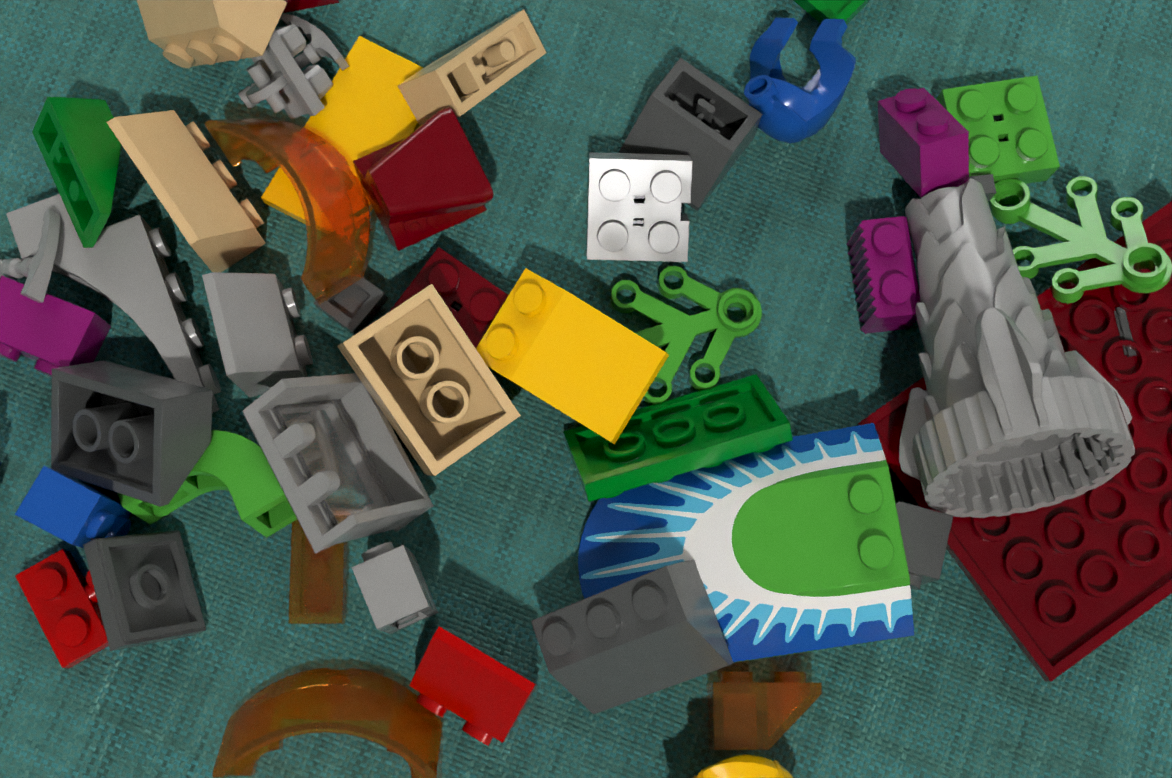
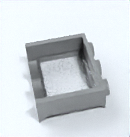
(336, 458)

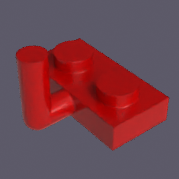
(65, 607)

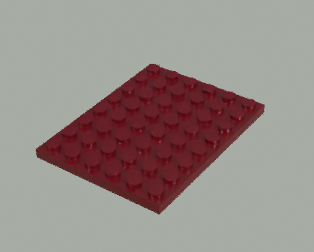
(1096, 561)

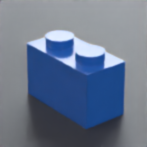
(72, 509)

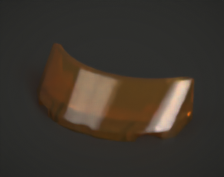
(329, 193)
(332, 702)

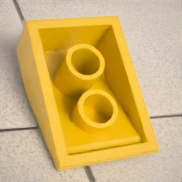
(570, 355)

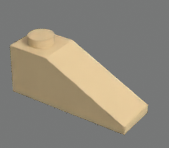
(473, 69)

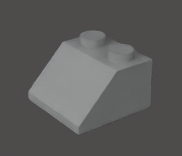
(256, 329)

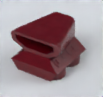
(425, 181)

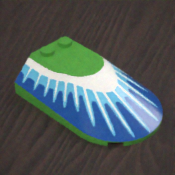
(787, 541)

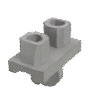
(281, 79)

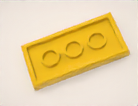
(359, 115)

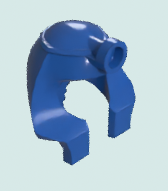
(793, 111)

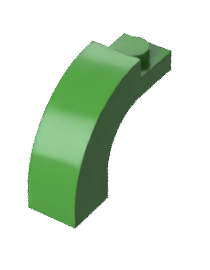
(234, 466)

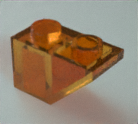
(756, 713)

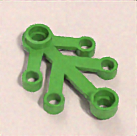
(1084, 241)
(680, 329)

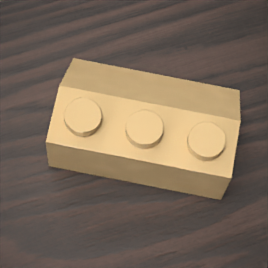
(210, 29)
(190, 186)
(429, 381)

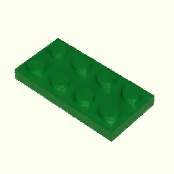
(679, 437)

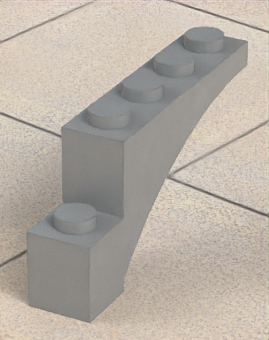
(132, 274)

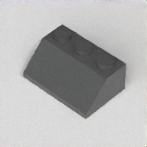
(128, 429)
(634, 638)

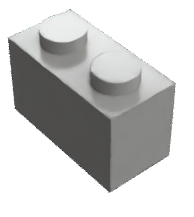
(393, 587)

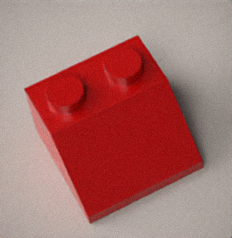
(471, 686)

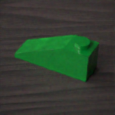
(81, 159)

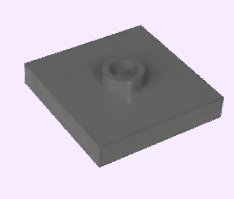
(144, 588)

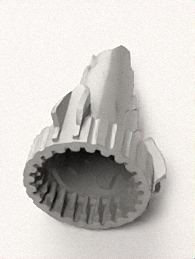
(1004, 406)

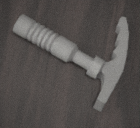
(319, 47)
(36, 268)

